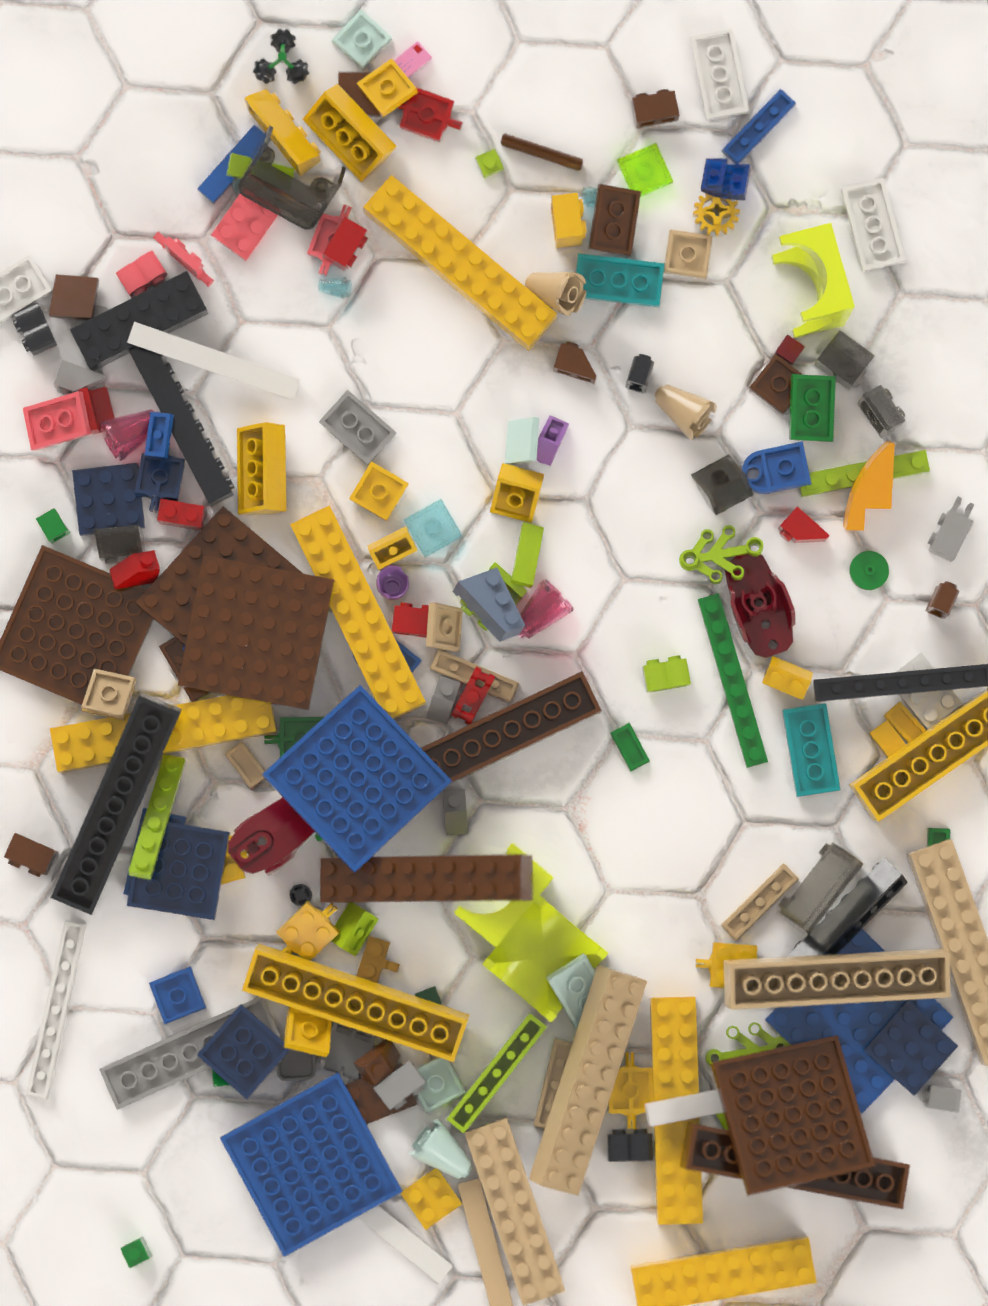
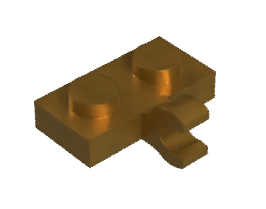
(375, 959)

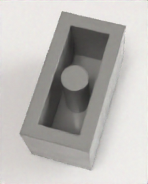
(400, 1085)

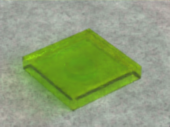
(645, 170)

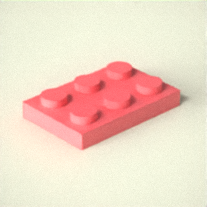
(243, 226)
(56, 421)

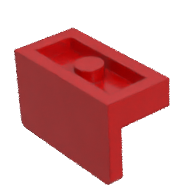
(97, 407)

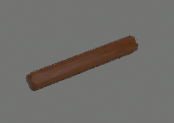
(541, 152)

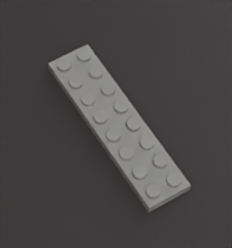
(170, 1059)

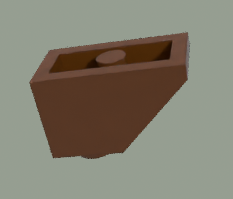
(574, 363)
(378, 1062)

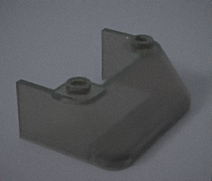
(284, 194)
(819, 888)

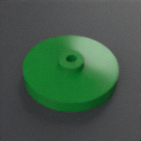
(869, 570)

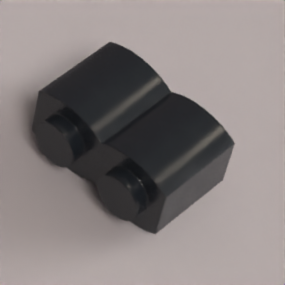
(34, 329)
(640, 373)
(629, 1146)

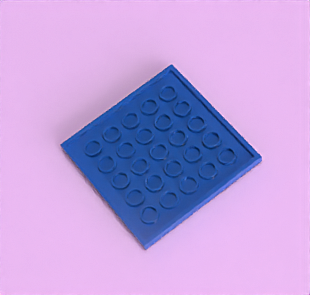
(356, 778)
(855, 1026)
(311, 1164)

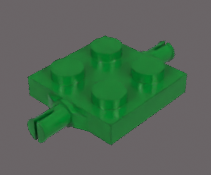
(291, 731)

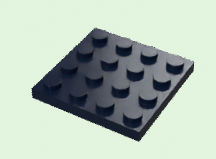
(185, 873)

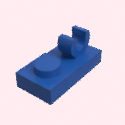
(159, 434)

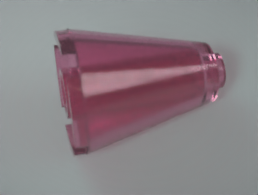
(126, 433)
(543, 609)

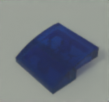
(725, 180)

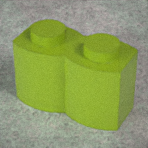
(666, 675)

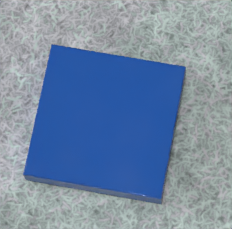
(177, 995)

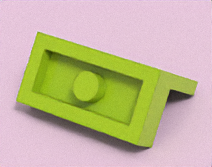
(354, 928)

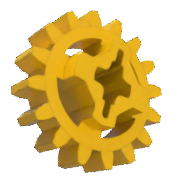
(707, 213)

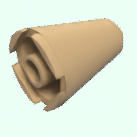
(558, 290)
(685, 409)

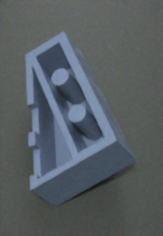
(492, 603)

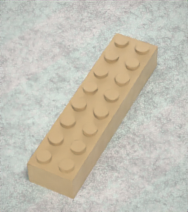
(514, 1211)

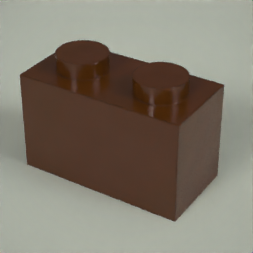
(655, 108)
(30, 854)

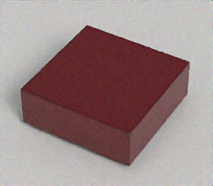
(789, 349)

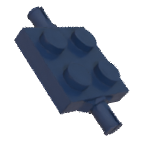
(159, 479)

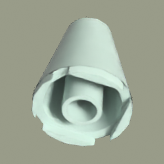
(440, 1150)

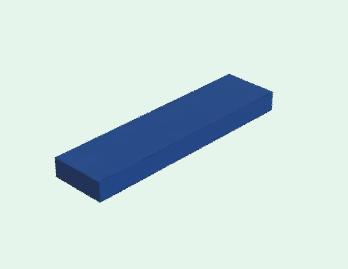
(758, 127)
(218, 182)

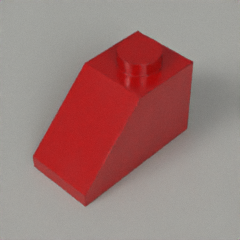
(801, 528)
(135, 570)

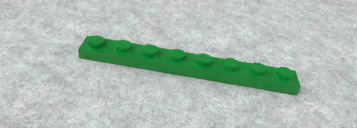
(732, 680)

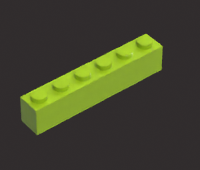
(496, 1072)

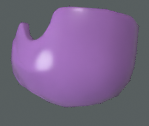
(392, 582)

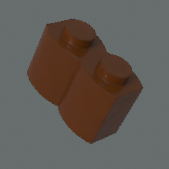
(942, 600)

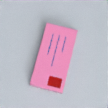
(413, 59)

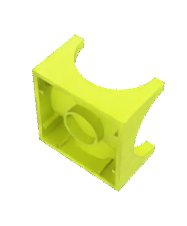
(820, 258)
(496, 925)
(536, 948)

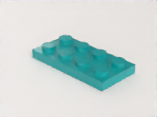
(621, 280)
(811, 750)

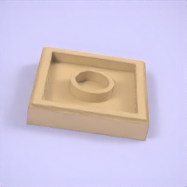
(687, 254)
(444, 627)
(109, 694)

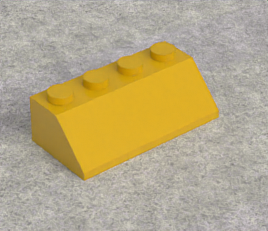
(349, 132)
(285, 134)
(261, 469)

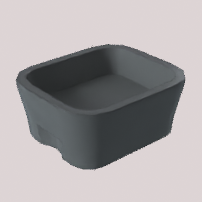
(297, 1066)

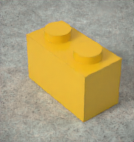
(392, 548)
(787, 677)

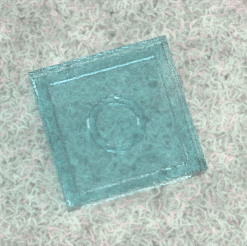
(432, 528)

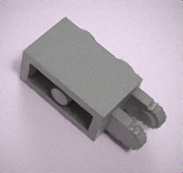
(951, 532)

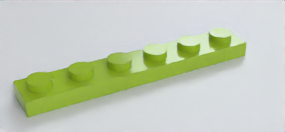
(845, 476)
(157, 817)

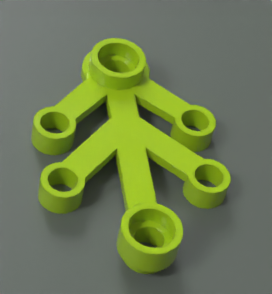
(718, 554)
(750, 1046)

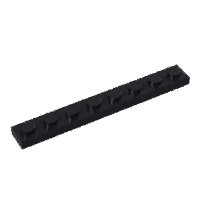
(900, 683)

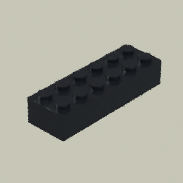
(161, 308)

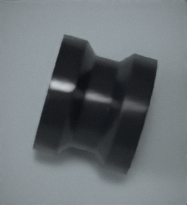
(299, 896)

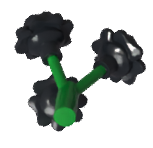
(283, 42)

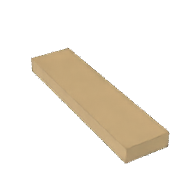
(461, 671)
(759, 901)
(553, 1075)

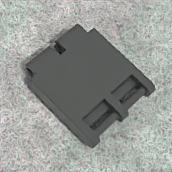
(347, 1048)

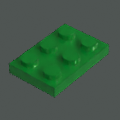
(812, 408)

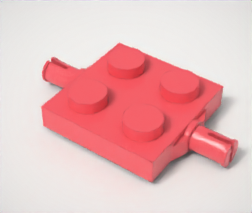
(323, 234)
(180, 254)

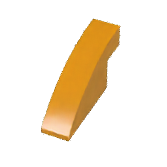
(871, 488)

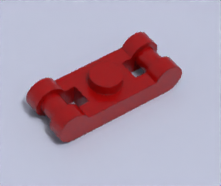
(473, 695)

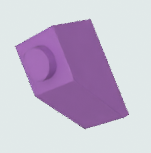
(550, 439)

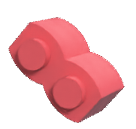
(142, 274)

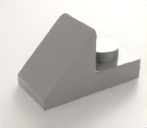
(443, 700)
(455, 812)

